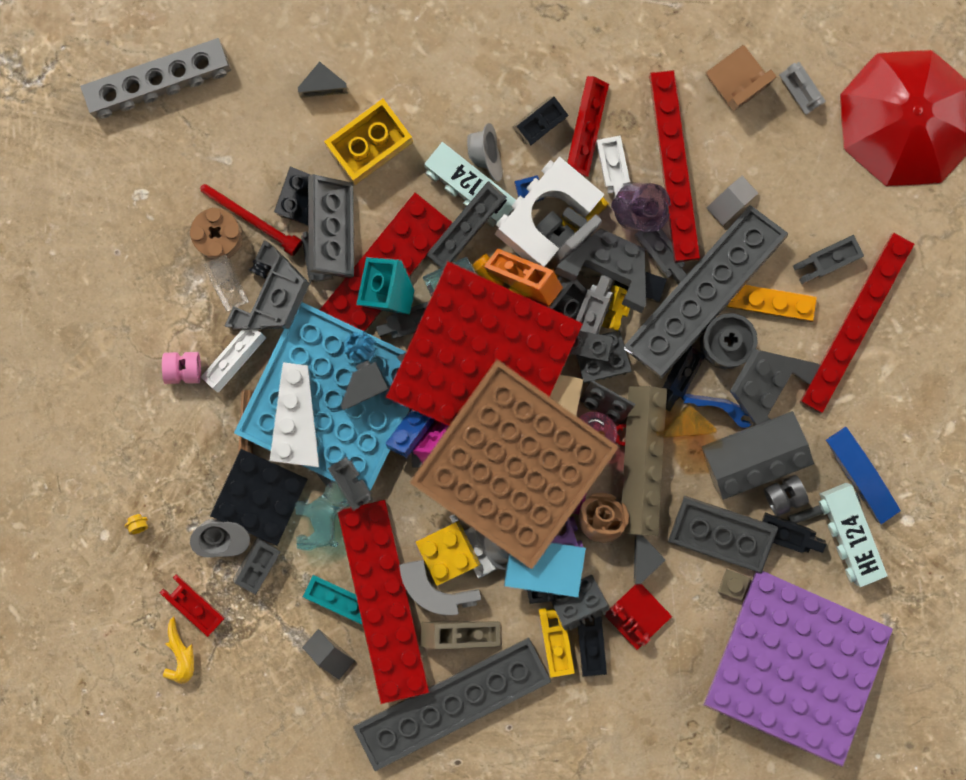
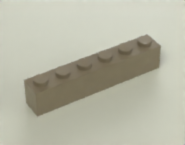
(644, 459)

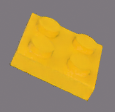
(447, 553)

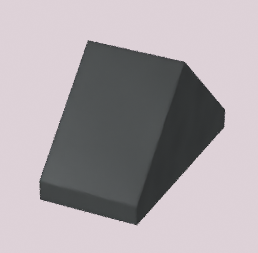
(322, 82)
(646, 559)
(328, 654)

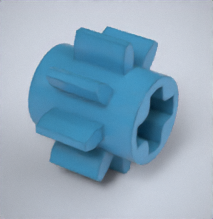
(360, 346)

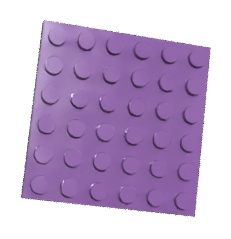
(798, 667)

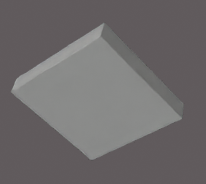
(575, 241)

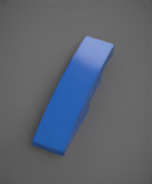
(863, 475)

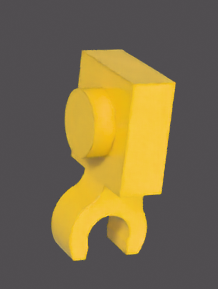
(616, 309)

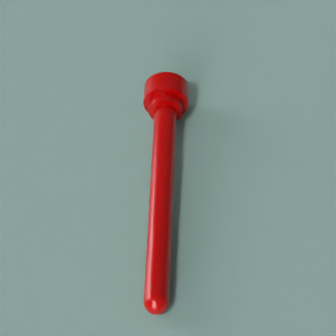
(290, 243)

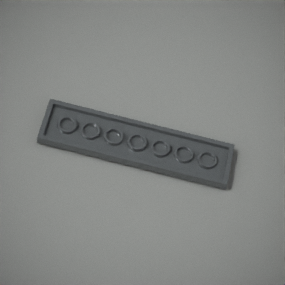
(705, 291)
(451, 704)

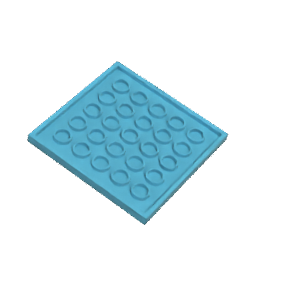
(353, 433)

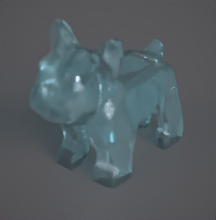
(322, 516)

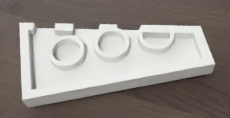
(294, 425)

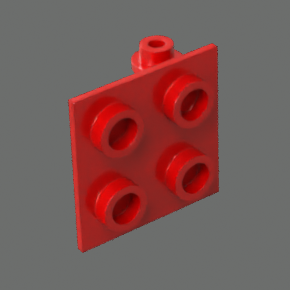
(638, 615)

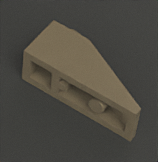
(460, 634)

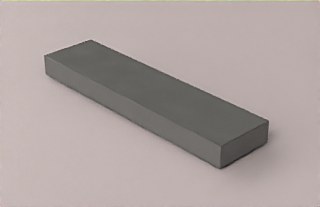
(466, 225)

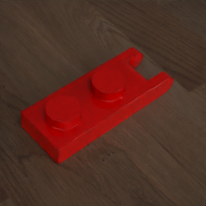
(194, 606)

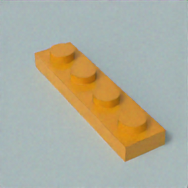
(774, 303)

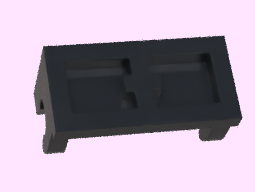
(540, 120)

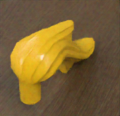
(184, 656)

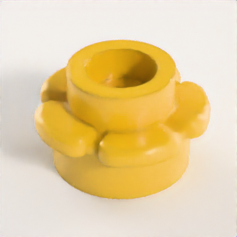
(136, 524)

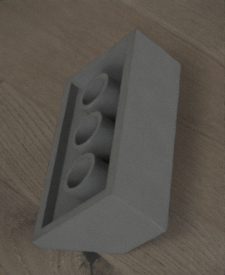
(757, 455)

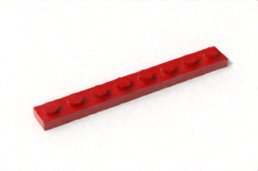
(674, 166)
(857, 322)

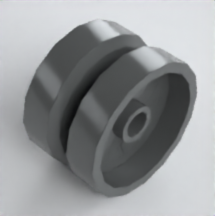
(742, 337)

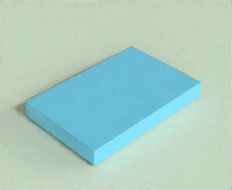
(555, 572)

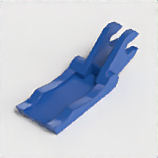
(732, 409)

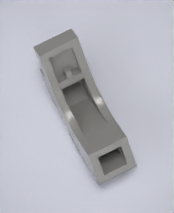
(428, 597)

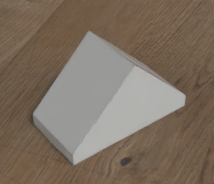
(732, 200)

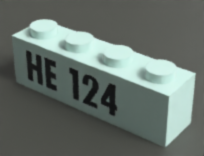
(463, 179)
(852, 534)

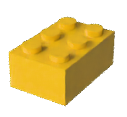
(368, 141)

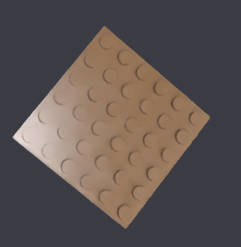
(514, 464)

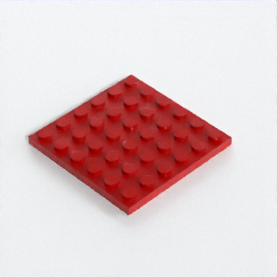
(466, 331)

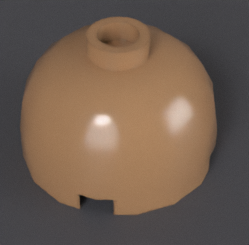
(603, 518)

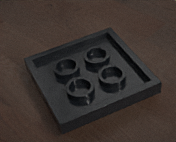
(259, 496)

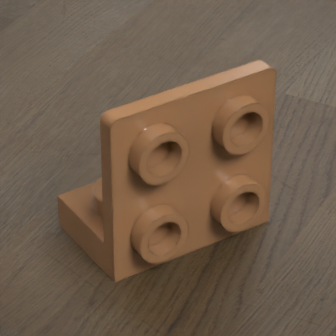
(739, 77)

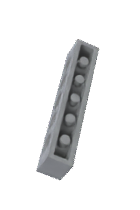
(96, 91)

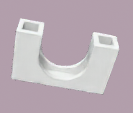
(558, 181)

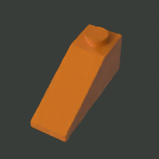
(525, 276)

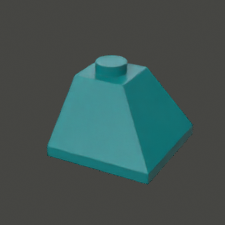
(386, 286)

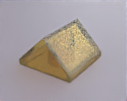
(689, 423)

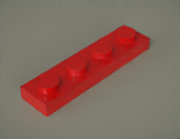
(588, 125)

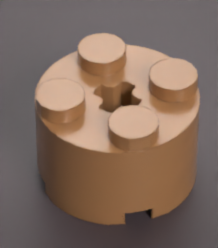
(219, 220)

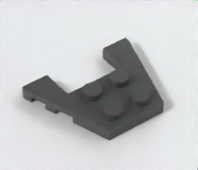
(614, 259)
(278, 297)
(764, 380)

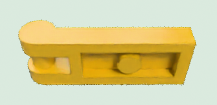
(556, 645)

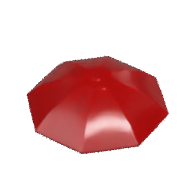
(906, 118)

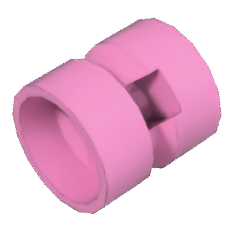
(172, 368)

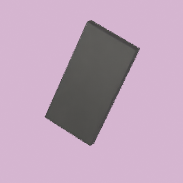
(331, 226)
(722, 534)

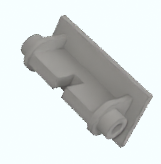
(802, 88)

